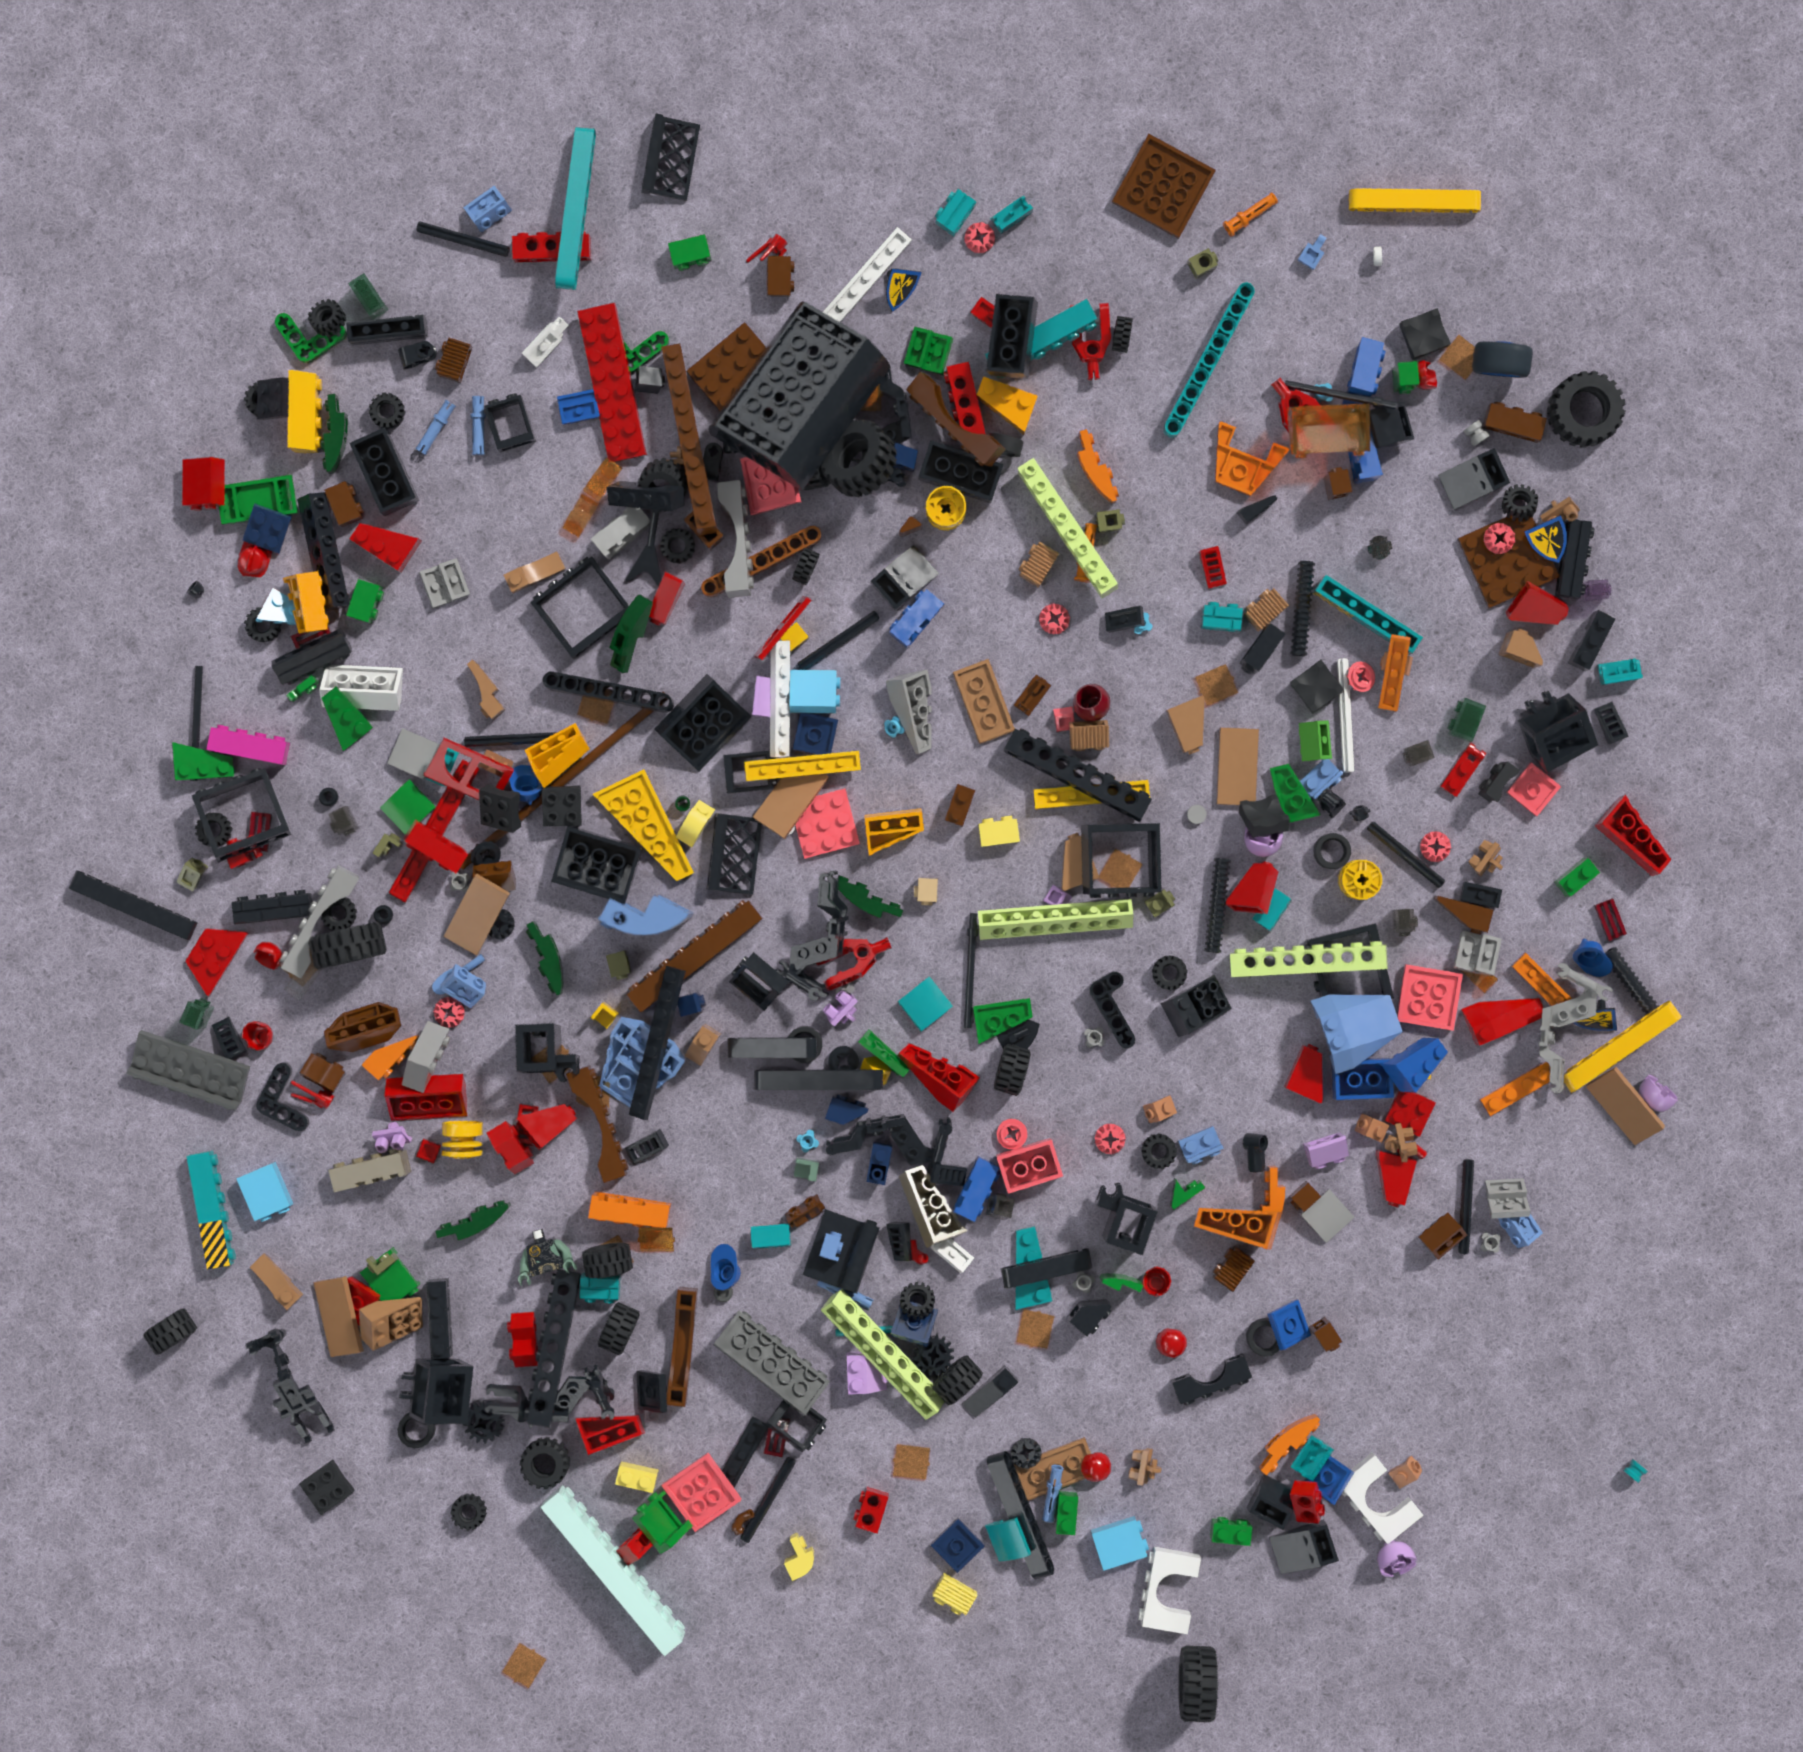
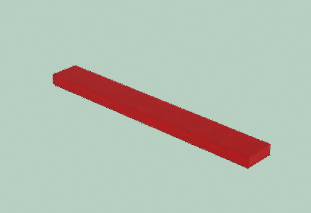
(438, 822)

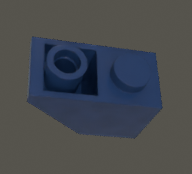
(905, 457)
(691, 1004)
(844, 1111)
(879, 1163)

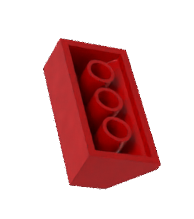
(441, 1099)

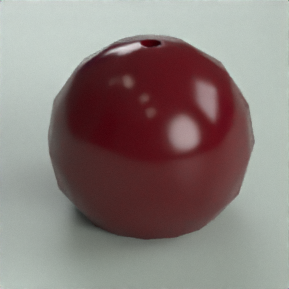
(1091, 702)

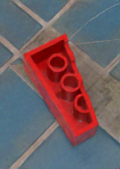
(1633, 837)

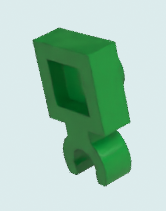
(307, 686)

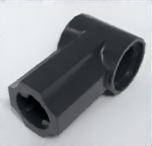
(1255, 1146)

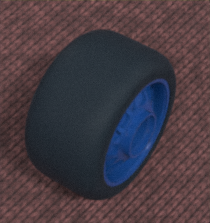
(1502, 359)

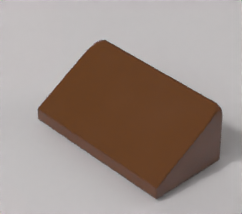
(910, 527)

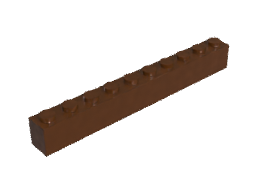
(689, 439)

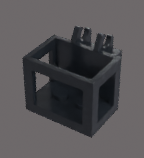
(1556, 730)
(555, 1060)
(1117, 1204)
(439, 1391)

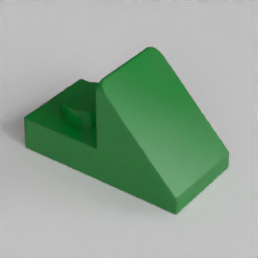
(1180, 1196)

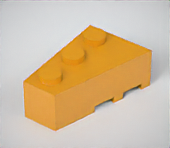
(1008, 402)
(308, 601)
(556, 753)
(891, 827)

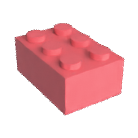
(1029, 1165)

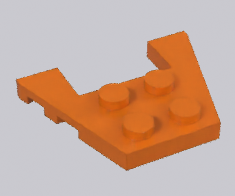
(1239, 469)

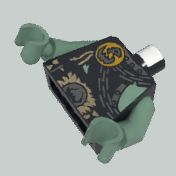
(544, 1256)

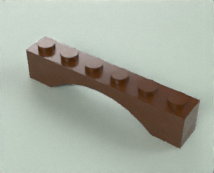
(928, 394)
(610, 1162)
(682, 1346)

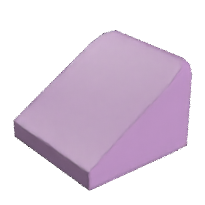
(1057, 896)

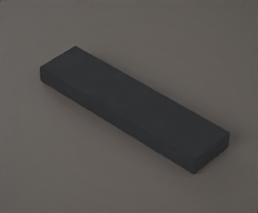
(744, 1450)

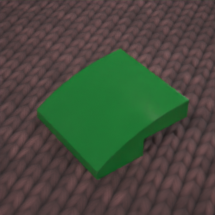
(928, 350)
(407, 805)
(1117, 1280)

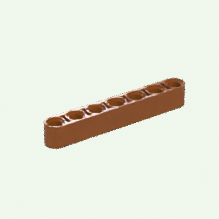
(768, 554)

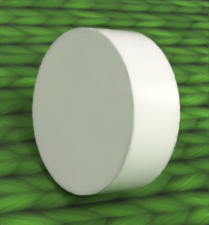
(1377, 256)

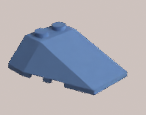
(1355, 1026)
(625, 1059)

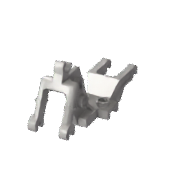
(1564, 1014)

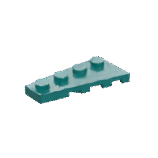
(1027, 1250)

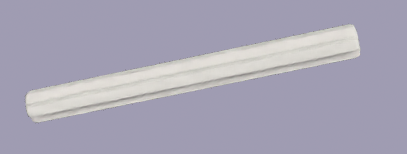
(1345, 717)

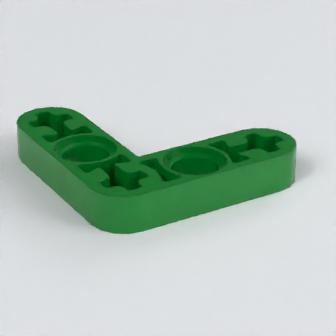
(303, 343)
(629, 353)

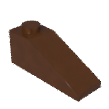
(1469, 915)

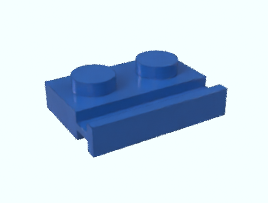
(578, 407)

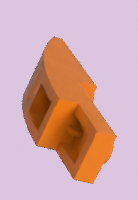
(1100, 475)
(1275, 1194)
(1293, 1435)

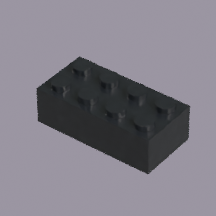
(1012, 336)
(958, 469)
(384, 471)

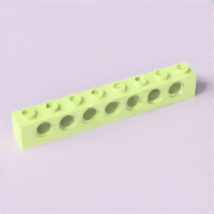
(1067, 528)
(1055, 919)
(1240, 969)
(883, 1353)

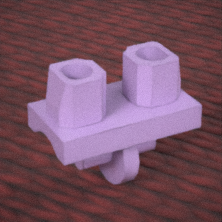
(843, 1011)
(392, 1136)

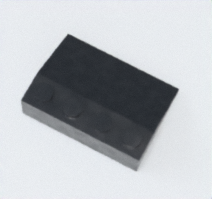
(702, 722)
(597, 864)

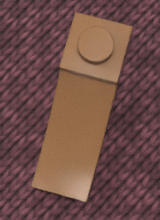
(534, 572)
(490, 705)
(277, 1281)

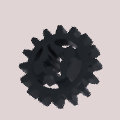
(942, 1355)
(486, 1429)

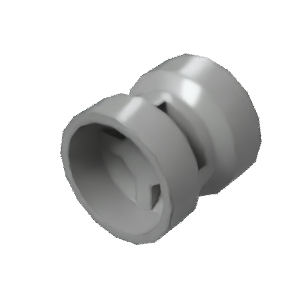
(1476, 433)

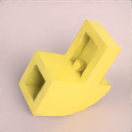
(695, 823)
(802, 1561)

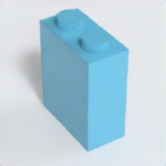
(814, 691)
(265, 1192)
(1120, 1543)

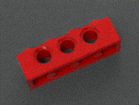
(521, 242)
(963, 372)

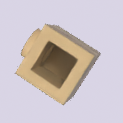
(926, 891)

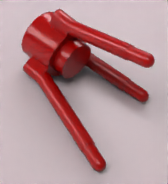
(774, 245)
(322, 1099)

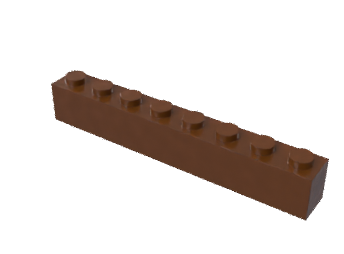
(698, 953)

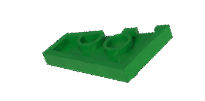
(345, 718)
(200, 764)
(1292, 794)
(1000, 1016)
(883, 1052)

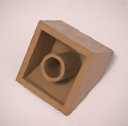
(1521, 648)

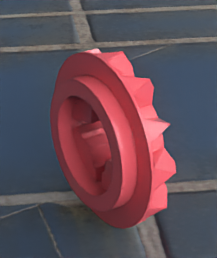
(975, 245)
(1490, 538)
(1053, 628)
(1367, 674)
(1429, 853)
(457, 1009)
(1103, 1132)
(1021, 1134)

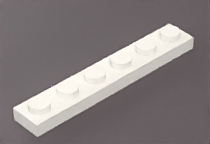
(868, 275)
(780, 699)

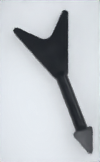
(648, 558)

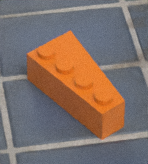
(628, 1210)
(1243, 1225)

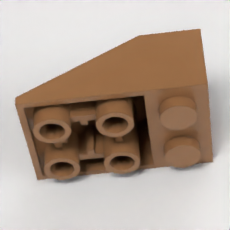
(389, 1320)

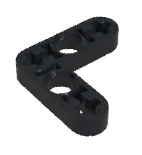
(273, 1099)

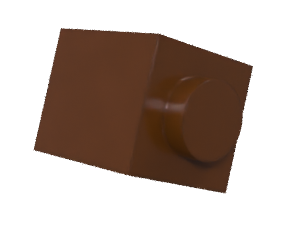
(1304, 1197)

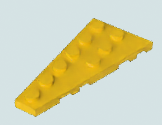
(643, 816)

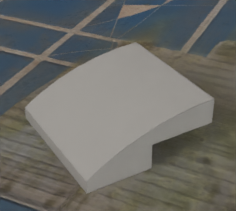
(444, 583)
(412, 753)
(1477, 953)
(1507, 1198)
(1327, 1216)

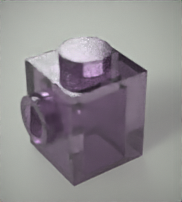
(1597, 590)

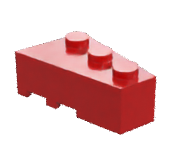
(387, 545)
(435, 846)
(606, 1432)

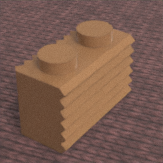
(1038, 564)
(1265, 609)
(1089, 735)

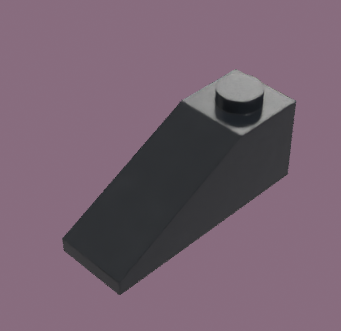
(991, 1391)

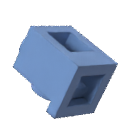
(831, 1246)

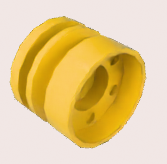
(944, 497)
(1351, 872)
(462, 1139)

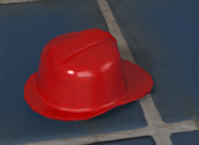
(253, 560)

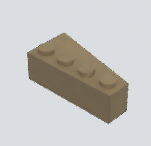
(369, 1170)
(929, 1208)

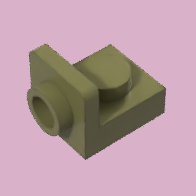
(384, 845)
(191, 873)
(1160, 902)
(385, 1262)

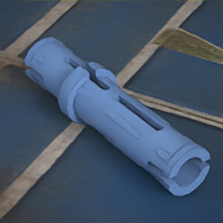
(478, 425)
(435, 427)
(861, 1300)
(1056, 1473)

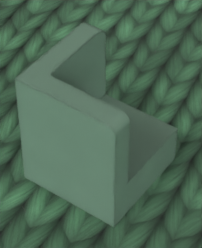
(806, 1168)

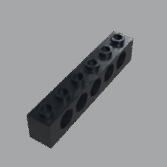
(323, 549)

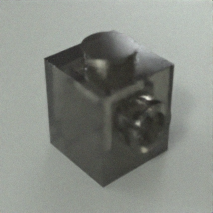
(1418, 753)
(343, 821)
(1404, 921)
(1000, 1207)

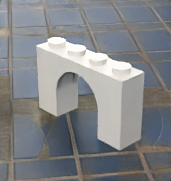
(1387, 1524)
(1164, 1563)

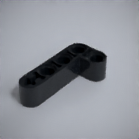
(1115, 1011)

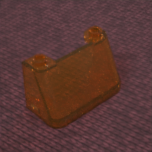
(1329, 429)

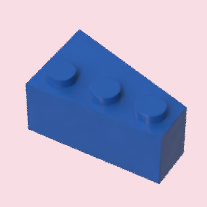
(1367, 466)
(1415, 1064)
(976, 1189)

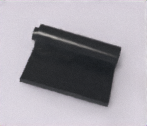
(857, 1246)

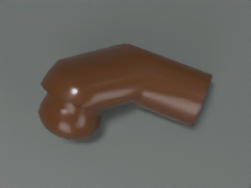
(736, 1526)

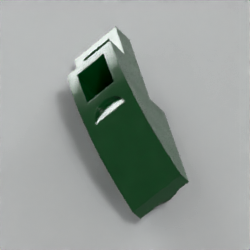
(334, 442)
(628, 631)
(859, 896)
(551, 965)
(481, 1219)

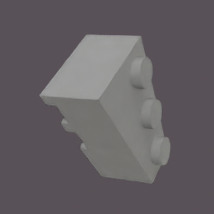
(621, 532)
(425, 1055)

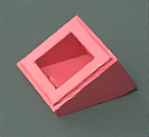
(1063, 717)

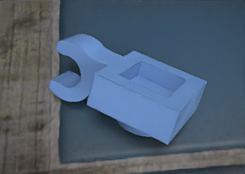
(1312, 254)

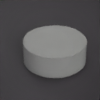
(1196, 814)

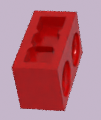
(1307, 1502)
(875, 1510)
(634, 1547)

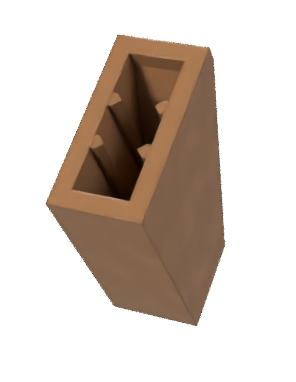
(1188, 724)
(1073, 863)
(702, 1044)

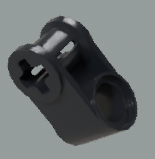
(413, 354)
(712, 464)
(1331, 802)

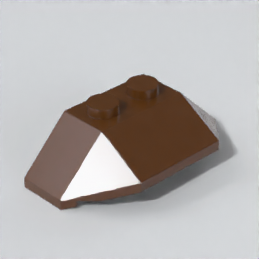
(363, 1027)

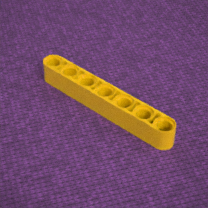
(1415, 199)
(1621, 1046)

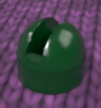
(683, 807)

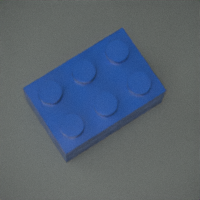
(1363, 1082)

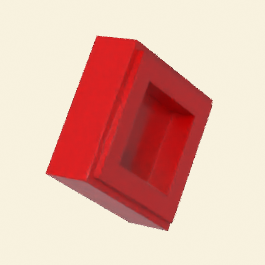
(428, 1151)

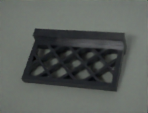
(654, 153)
(717, 852)

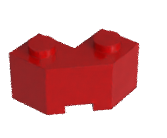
(507, 1144)
(523, 1332)

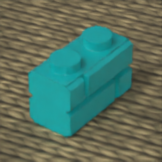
(955, 212)
(1221, 618)
(600, 1288)

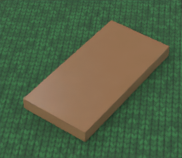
(983, 701)
(1237, 765)
(789, 802)
(476, 914)
(1625, 1106)
(338, 1316)
(1068, 1456)

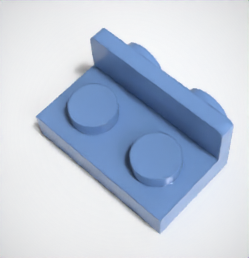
(487, 209)
(1321, 778)
(464, 986)
(1200, 1145)
(1521, 1230)

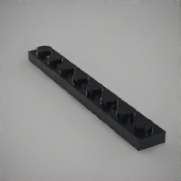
(657, 1042)

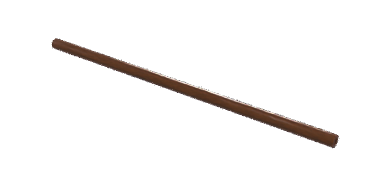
(574, 771)

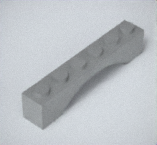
(737, 576)
(339, 886)

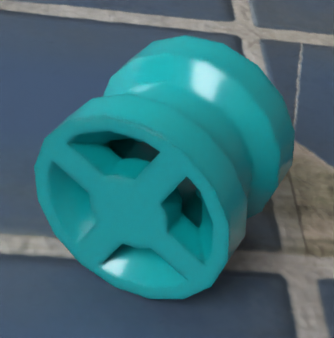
(1635, 1470)

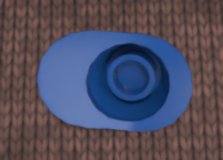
(526, 783)
(1592, 958)
(724, 1267)

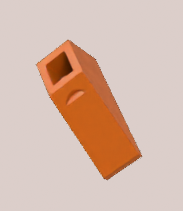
(383, 1059)

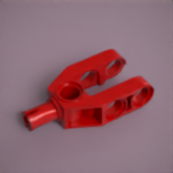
(1101, 346)
(1301, 398)
(863, 964)

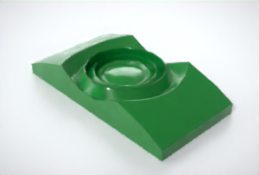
(272, 493)

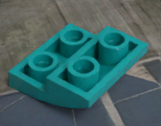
(925, 1003)
(1008, 1539)

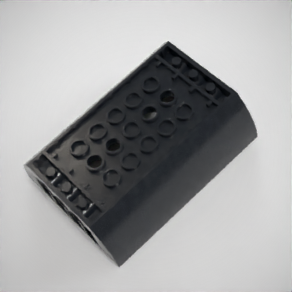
(816, 401)

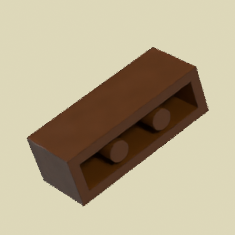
(1514, 422)

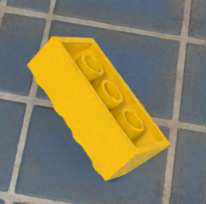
(304, 412)

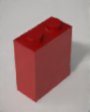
(203, 483)

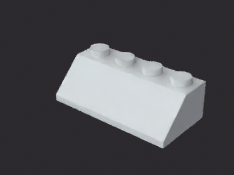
(365, 686)

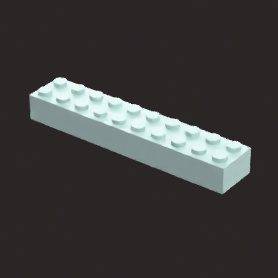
(617, 1576)

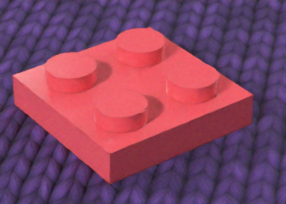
(1533, 789)

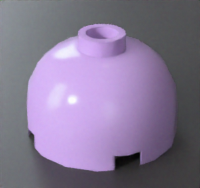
(1263, 845)
(1656, 1095)
(1396, 1558)

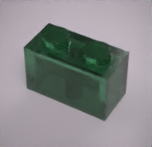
(368, 296)
(1466, 719)
(197, 1013)

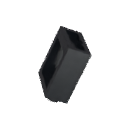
(514, 442)
(1261, 649)
(729, 773)
(751, 987)
(808, 1442)

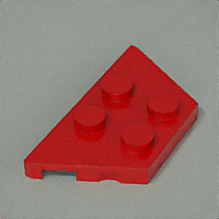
(213, 956)

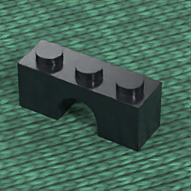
(1590, 645)

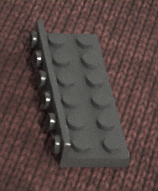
(189, 1070)
(771, 1362)

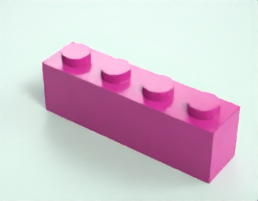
(248, 746)

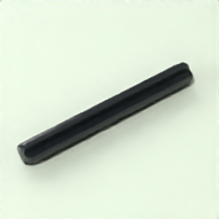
(462, 239)
(838, 641)
(511, 739)
(1405, 854)
(1466, 1204)
(768, 1499)

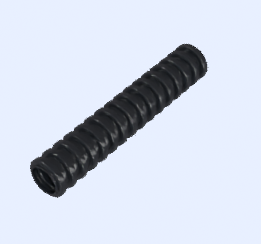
(1302, 608)
(1217, 905)
(1631, 981)

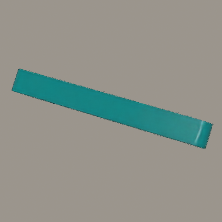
(575, 208)
(1212, 351)

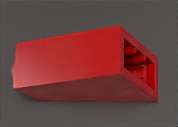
(666, 599)
(1537, 606)
(1254, 890)
(1306, 1074)
(546, 1123)
(1395, 1177)

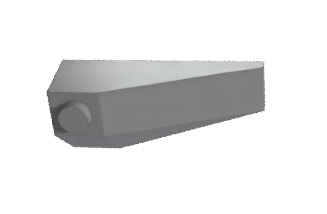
(909, 699)

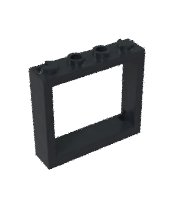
(555, 586)
(251, 842)
(1154, 859)
(1373, 934)

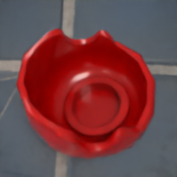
(1427, 377)
(262, 955)
(257, 1035)
(1156, 1281)
(1171, 1342)
(1096, 1467)

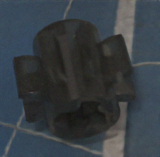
(1379, 547)

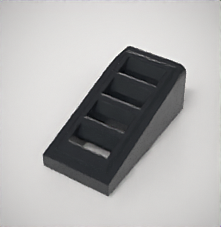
(1251, 511)
(1604, 725)
(234, 1034)
(663, 1144)
(949, 1174)
(904, 1233)

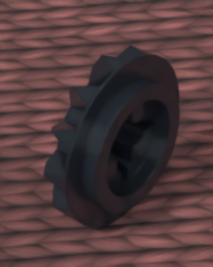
(491, 848)
(506, 917)
(843, 1051)
(1034, 1456)

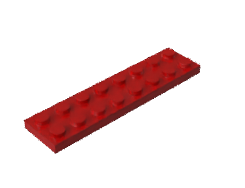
(612, 382)

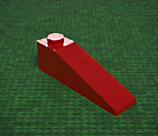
(1497, 1018)
(945, 1082)

